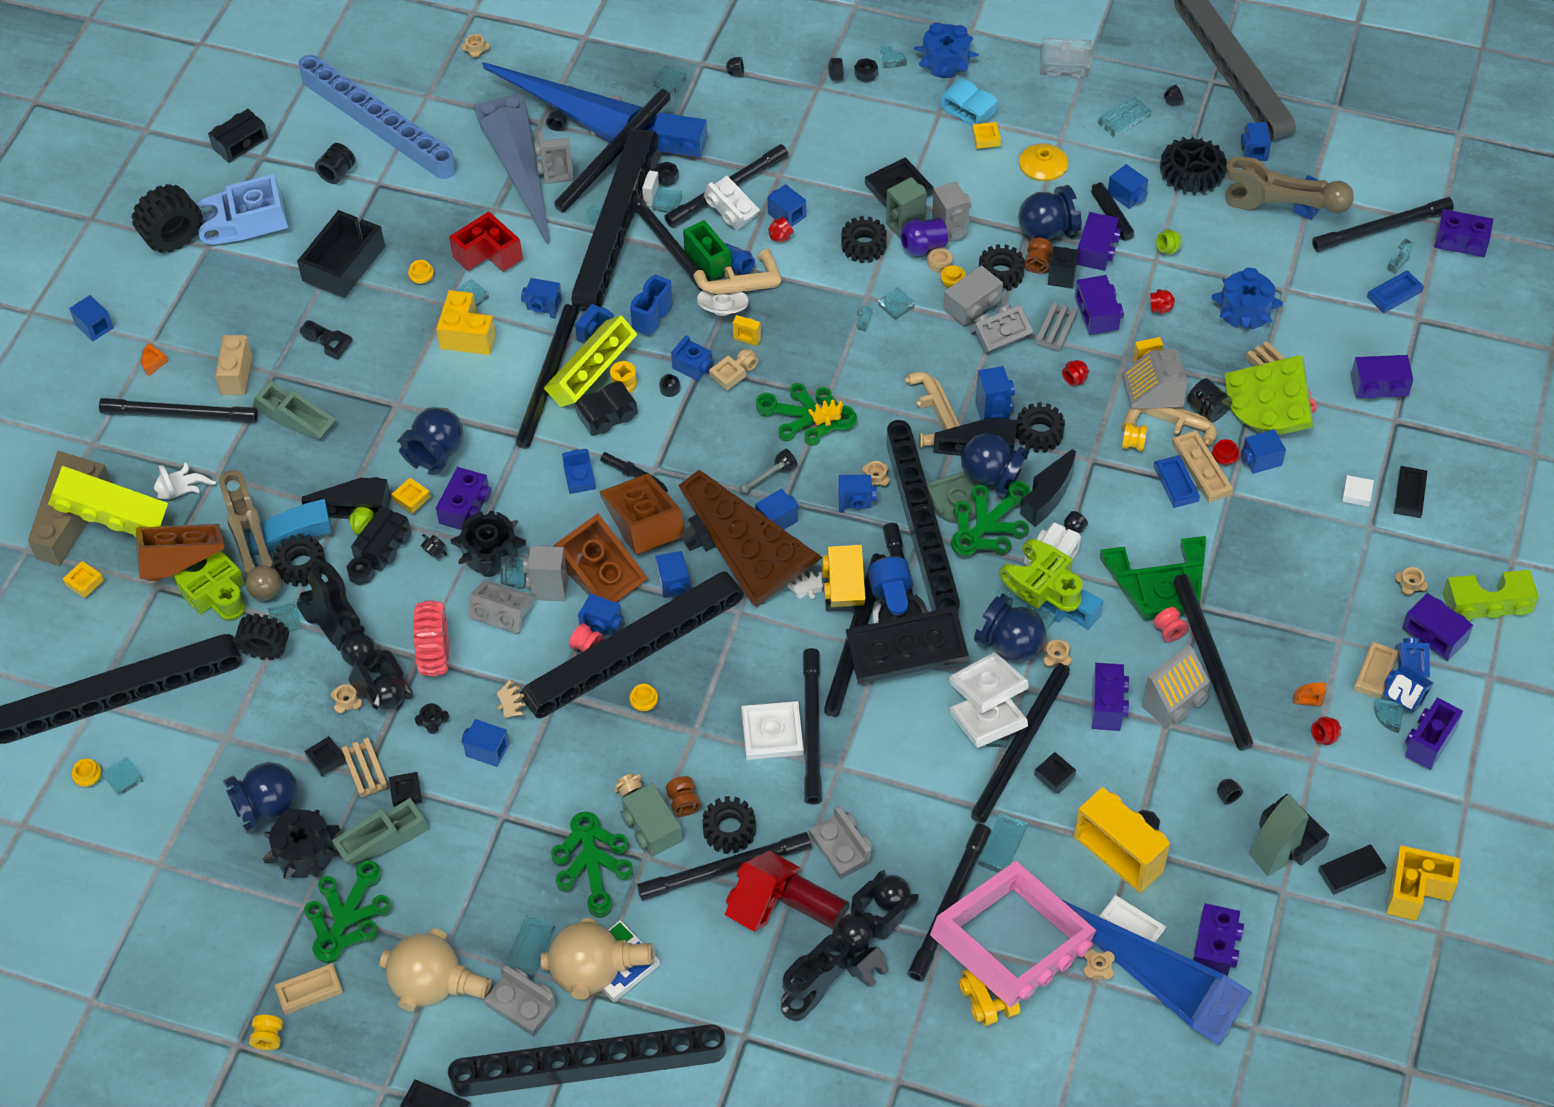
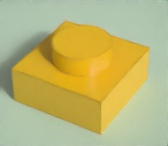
(986, 135)
(747, 330)
(1145, 346)
(410, 495)
(83, 579)

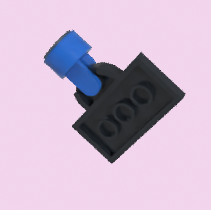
(903, 631)

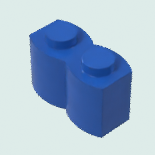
(651, 304)

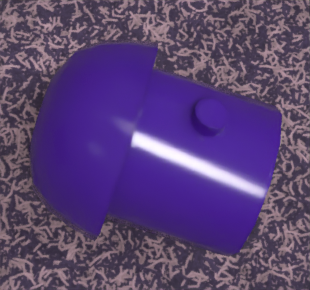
(923, 236)

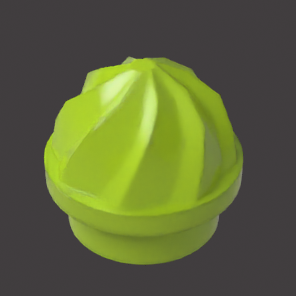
(1168, 242)
(360, 518)

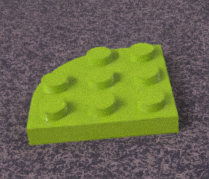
(1272, 396)

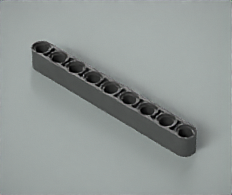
(1236, 67)

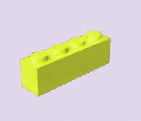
(590, 361)
(105, 502)

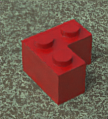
(486, 239)
(758, 888)

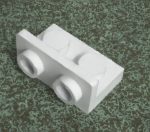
(731, 202)

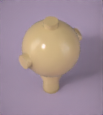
(588, 958)
(427, 971)

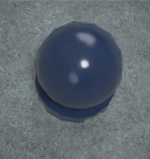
(1049, 214)
(432, 439)
(990, 461)
(1015, 632)
(262, 793)

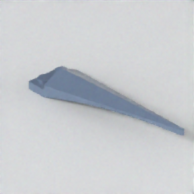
(509, 133)

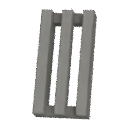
(1045, 327)

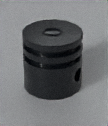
(335, 163)
(1211, 402)

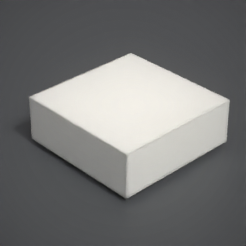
(650, 187)
(1358, 491)

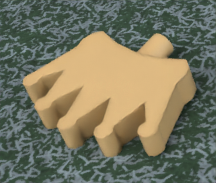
(510, 700)

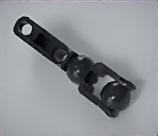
(343, 629)
(853, 934)

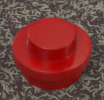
(1225, 452)

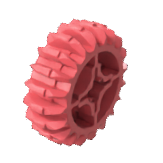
(431, 638)

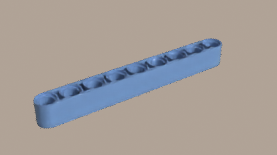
(377, 116)

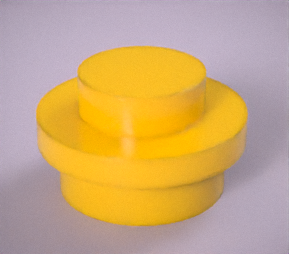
(420, 271)
(951, 275)
(643, 697)
(86, 772)

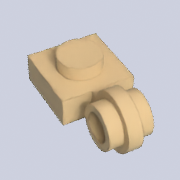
(730, 372)

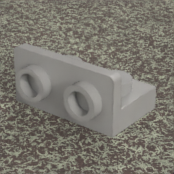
(555, 159)
(1001, 329)
(499, 605)
(842, 843)
(521, 1000)

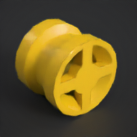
(628, 372)
(1134, 436)
(266, 1032)

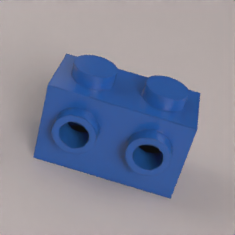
(680, 134)
(994, 393)

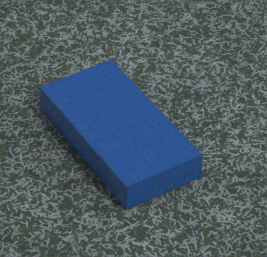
(1395, 291)
(1176, 481)

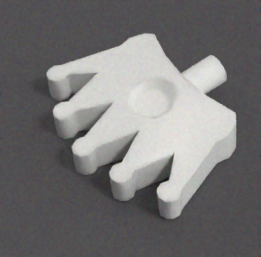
(807, 586)

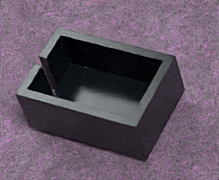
(339, 254)

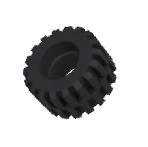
(167, 218)

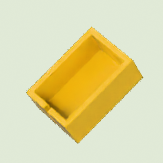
(1121, 839)

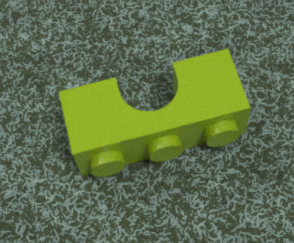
(1514, 595)

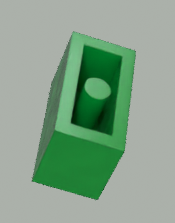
(707, 249)

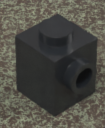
(1063, 267)

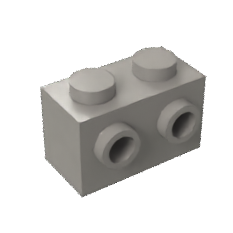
(952, 207)
(973, 295)
(546, 573)

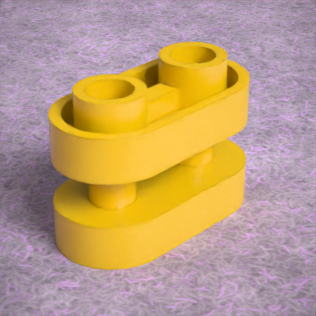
(983, 1007)

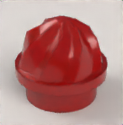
(780, 230)
(1161, 301)
(1075, 372)
(1326, 730)

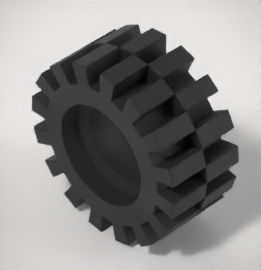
(863, 250)
(1004, 257)
(1040, 415)
(293, 549)
(261, 636)
(734, 839)

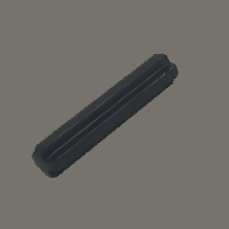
(1111, 209)

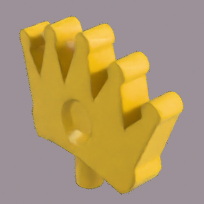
(827, 413)

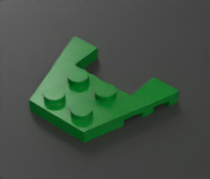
(1153, 587)

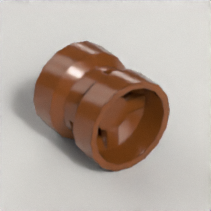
(1038, 255)
(682, 793)

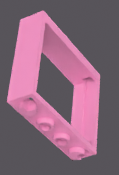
(982, 964)

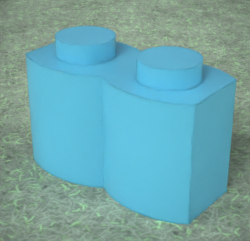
(968, 102)

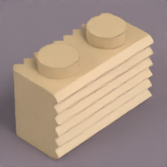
(233, 365)

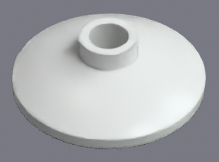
(722, 303)

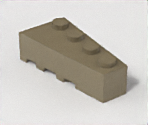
(56, 531)

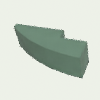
(292, 411)
(381, 833)
(1279, 836)

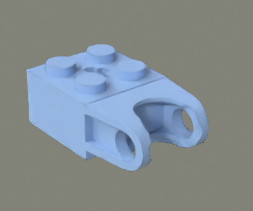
(244, 211)

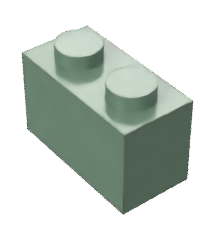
(905, 203)
(651, 820)

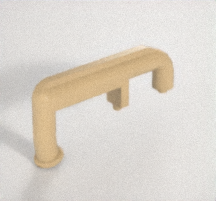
(743, 282)
(936, 399)
(1176, 416)

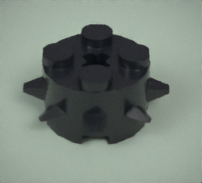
(486, 540)
(301, 843)

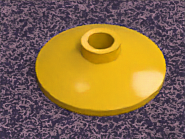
(1043, 162)

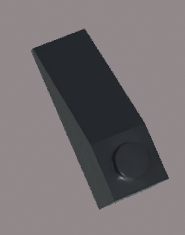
(954, 439)
(346, 497)

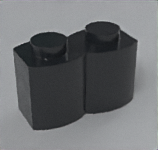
(606, 408)

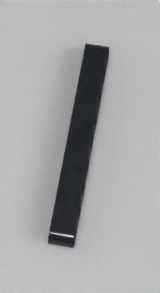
(615, 219)
(921, 517)
(631, 644)
(118, 687)
(573, 1053)

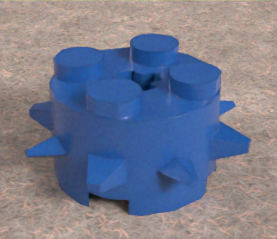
(946, 50)
(1247, 299)

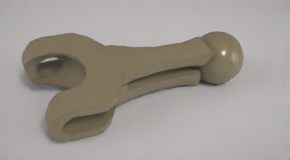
(1261, 185)
(264, 580)

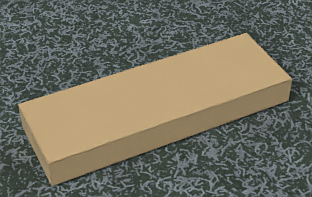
(1202, 466)

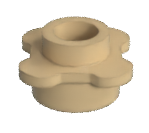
(475, 45)
(877, 468)
(1411, 574)
(1056, 646)
(342, 692)
(628, 784)
(1095, 972)

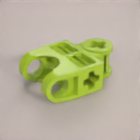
(1044, 578)
(213, 587)

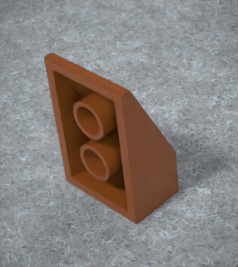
(643, 513)
(171, 549)
(600, 561)

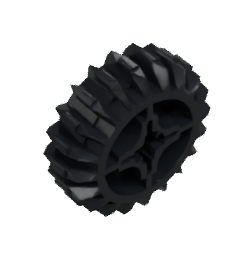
(1193, 165)

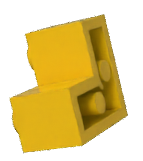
(462, 327)
(845, 575)
(1418, 875)

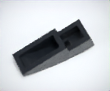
(1048, 489)

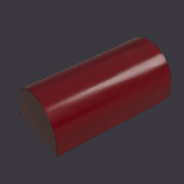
(814, 901)

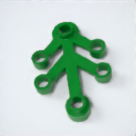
(767, 405)
(988, 522)
(590, 857)
(346, 915)

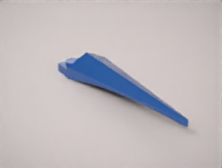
(594, 111)
(1191, 990)

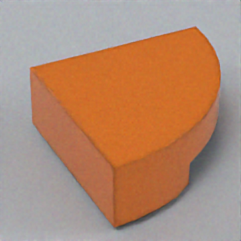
(152, 359)
(1310, 694)

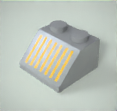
(1156, 380)
(1176, 688)

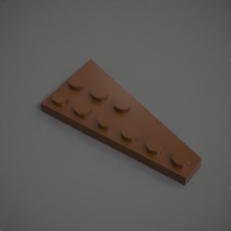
(751, 544)

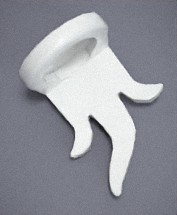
(178, 483)

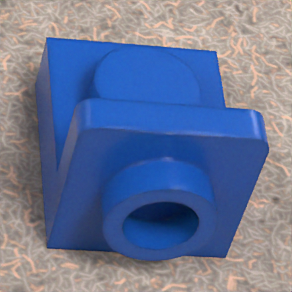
(591, 321)
(578, 471)
(1414, 656)

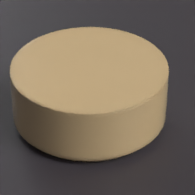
(939, 259)

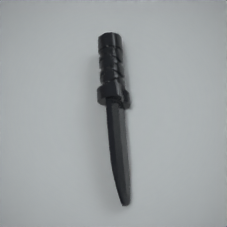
(627, 468)

